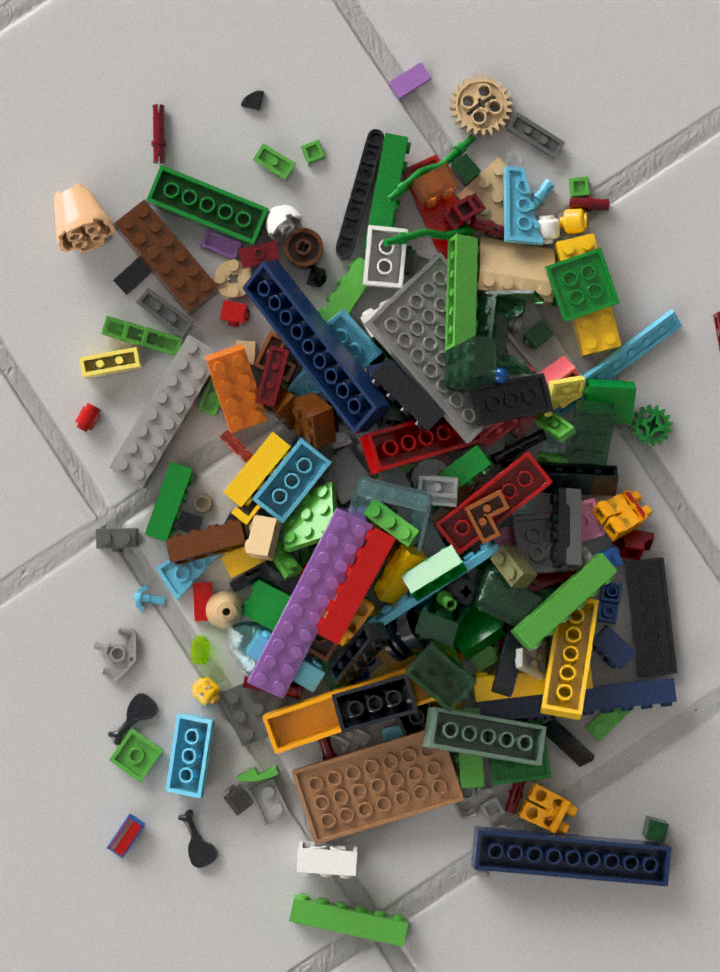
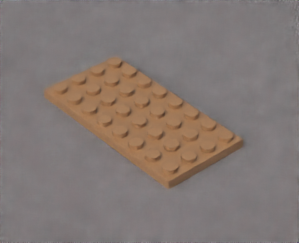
(375, 786)

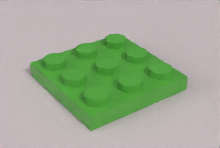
(310, 517)

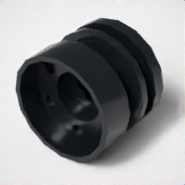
(403, 639)

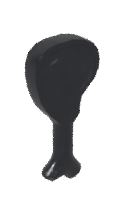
(139, 708)
(200, 852)

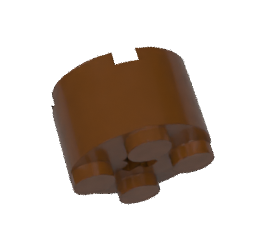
(309, 239)

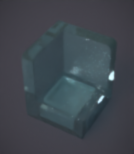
(552, 445)

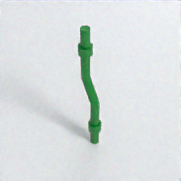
(403, 187)
(404, 238)

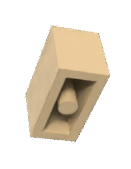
(263, 537)

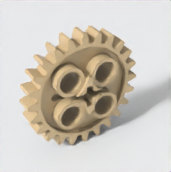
(491, 119)

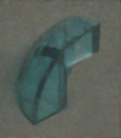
(239, 638)

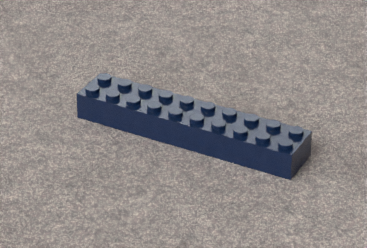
(316, 346)
(571, 856)

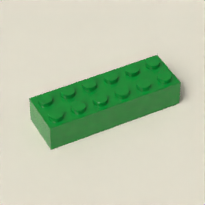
(207, 206)

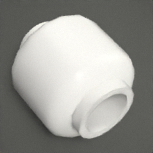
(549, 228)

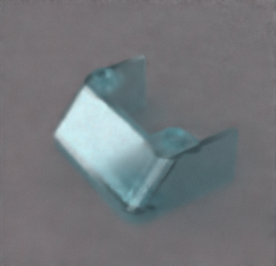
(420, 501)

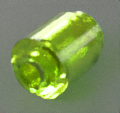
(200, 649)

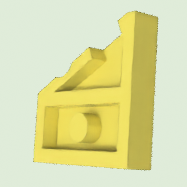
(565, 391)

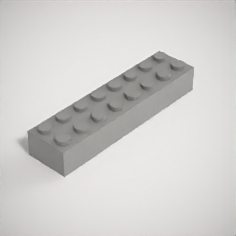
(164, 413)

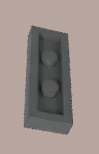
(535, 135)
(165, 312)

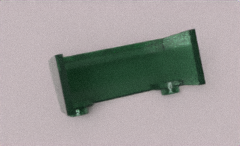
(493, 318)
(501, 600)

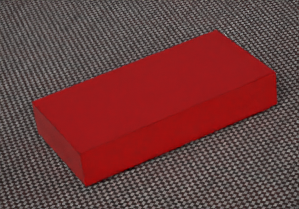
(201, 593)

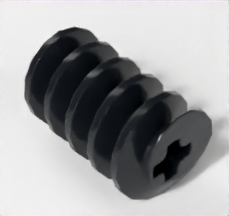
(462, 590)

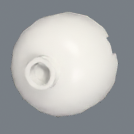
(282, 222)

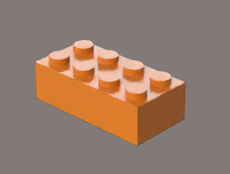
(235, 388)

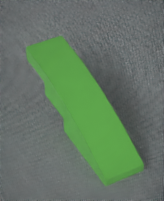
(141, 336)

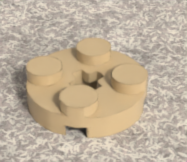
(222, 279)

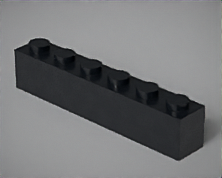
(587, 477)

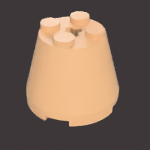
(80, 220)

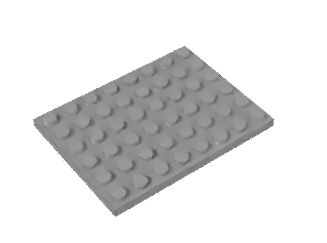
(414, 334)

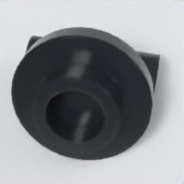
(317, 277)

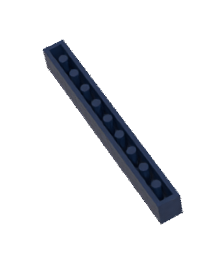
(597, 698)

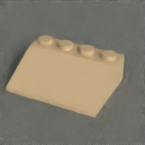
(514, 267)

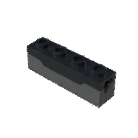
(566, 528)

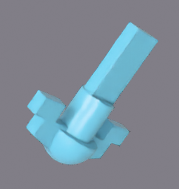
(138, 597)

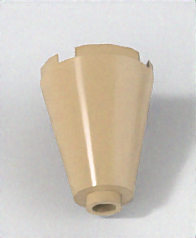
(223, 600)

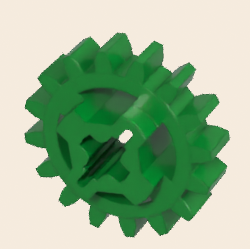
(648, 434)

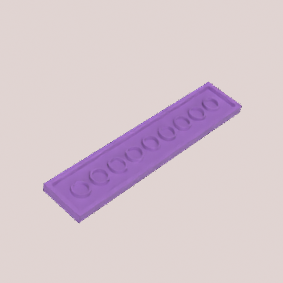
(308, 603)

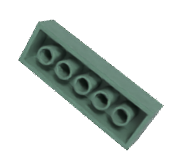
(484, 736)

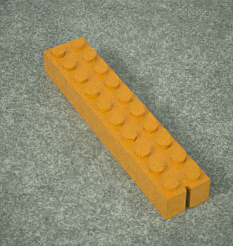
(317, 715)

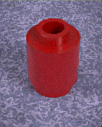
(88, 417)

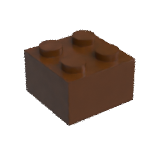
(314, 420)

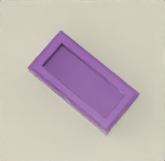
(410, 80)
(221, 244)

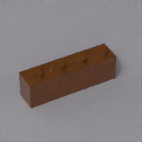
(206, 542)

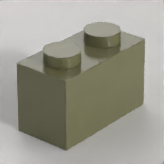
(513, 566)

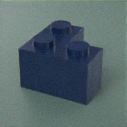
(612, 647)

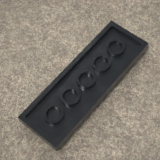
(650, 617)

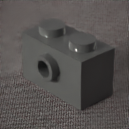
(117, 539)

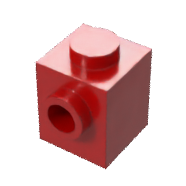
(234, 313)

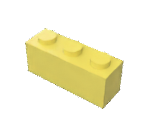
(111, 362)

